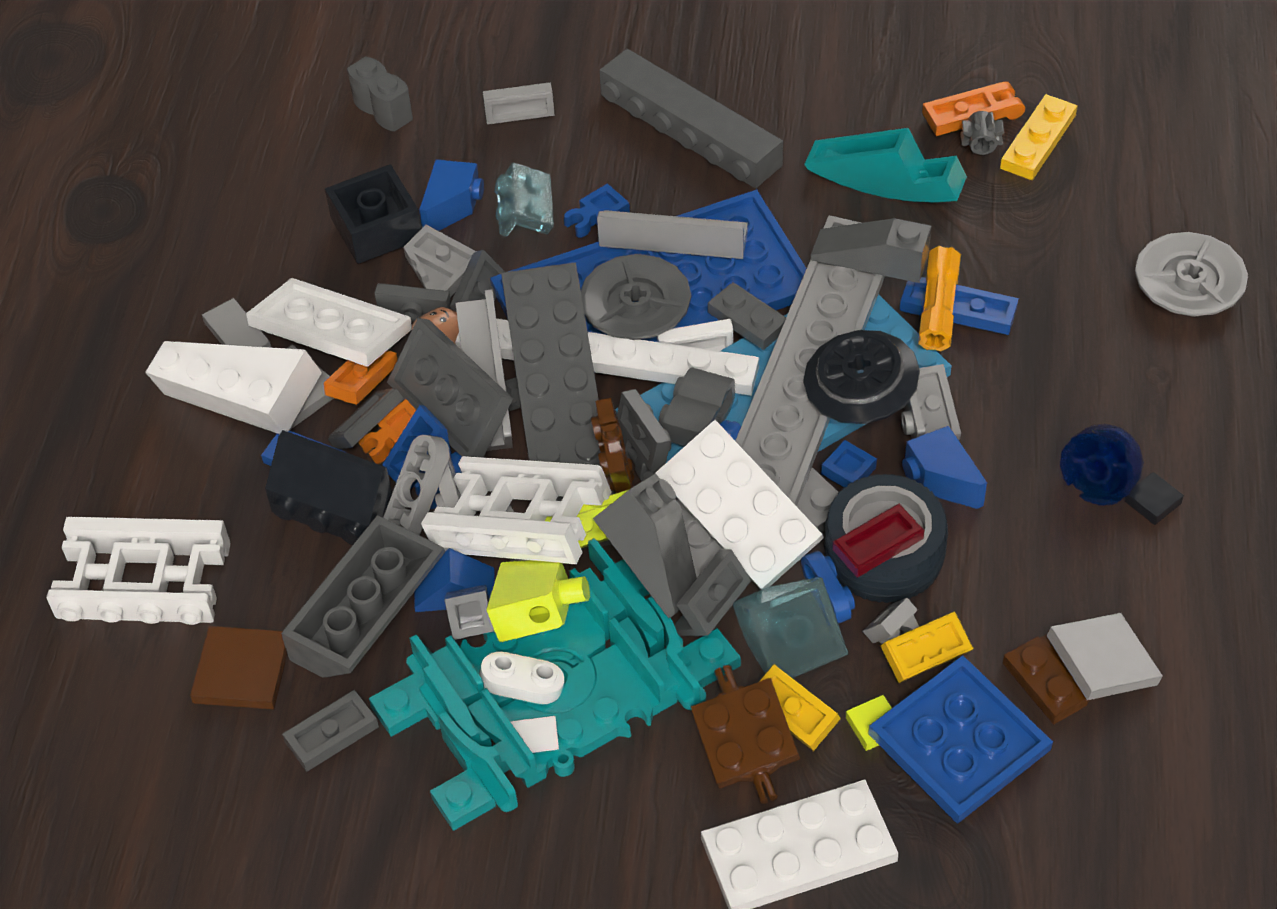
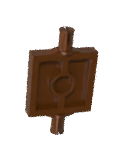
(612, 455)
(745, 733)

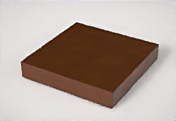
(240, 668)

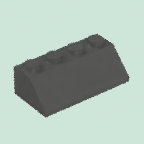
(359, 598)

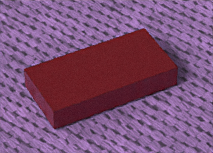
(878, 540)

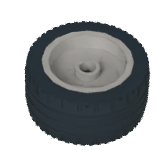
(909, 570)

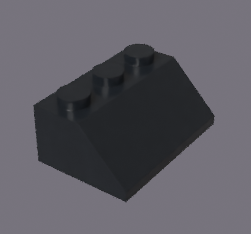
(326, 487)

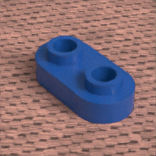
(841, 598)

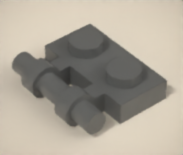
(642, 435)

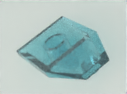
(791, 626)

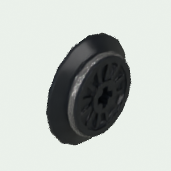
(861, 398)

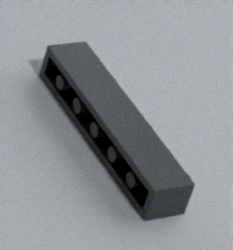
(691, 118)

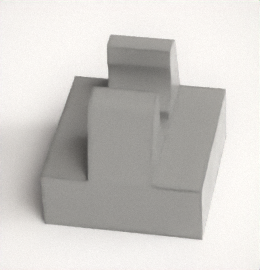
(892, 620)

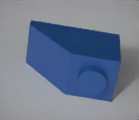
(450, 193)
(944, 468)

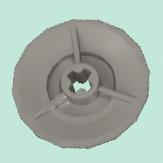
(1191, 274)

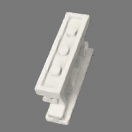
(512, 533)
(139, 542)

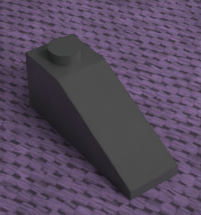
(878, 247)

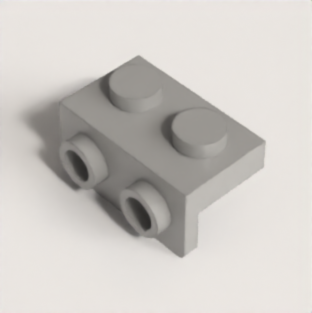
(930, 405)

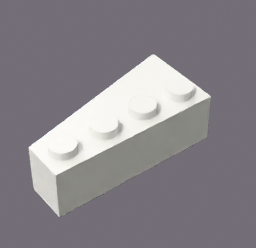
(237, 381)

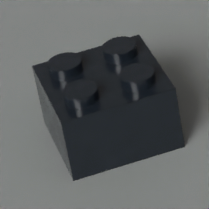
(373, 213)

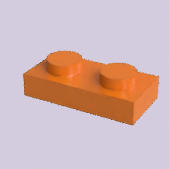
(355, 381)

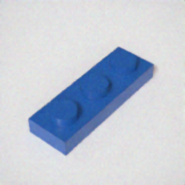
(971, 306)

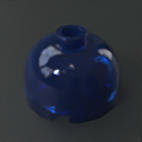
(1102, 463)

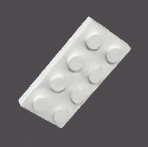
(329, 321)
(740, 505)
(799, 846)

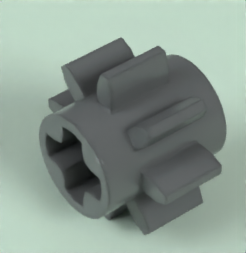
(982, 132)

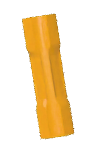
(939, 299)

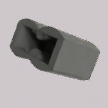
(380, 93)
(696, 403)

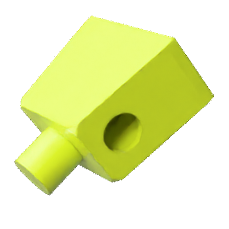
(532, 598)

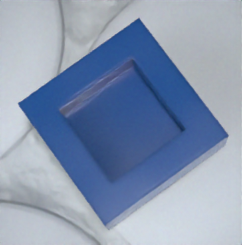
(848, 464)

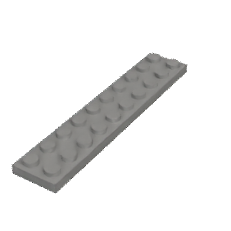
(781, 424)

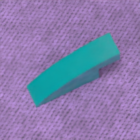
(887, 167)

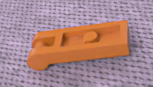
(948, 113)

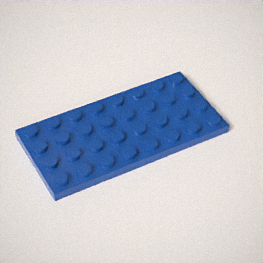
(767, 271)

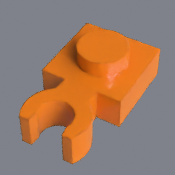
(390, 430)

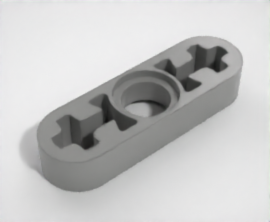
(417, 460)

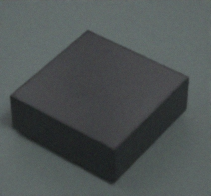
(1154, 498)

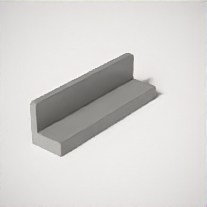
(672, 234)
(481, 343)

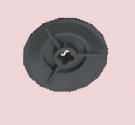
(652, 281)

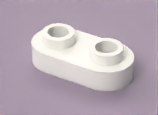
(522, 677)

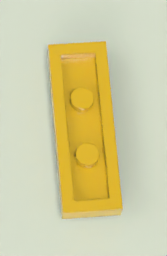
(1038, 137)

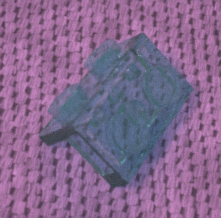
(524, 200)

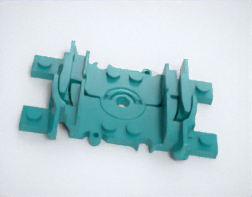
(597, 696)

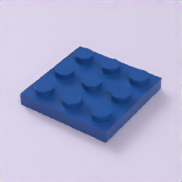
(960, 738)

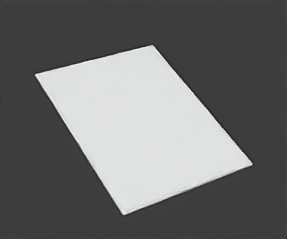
(538, 733)

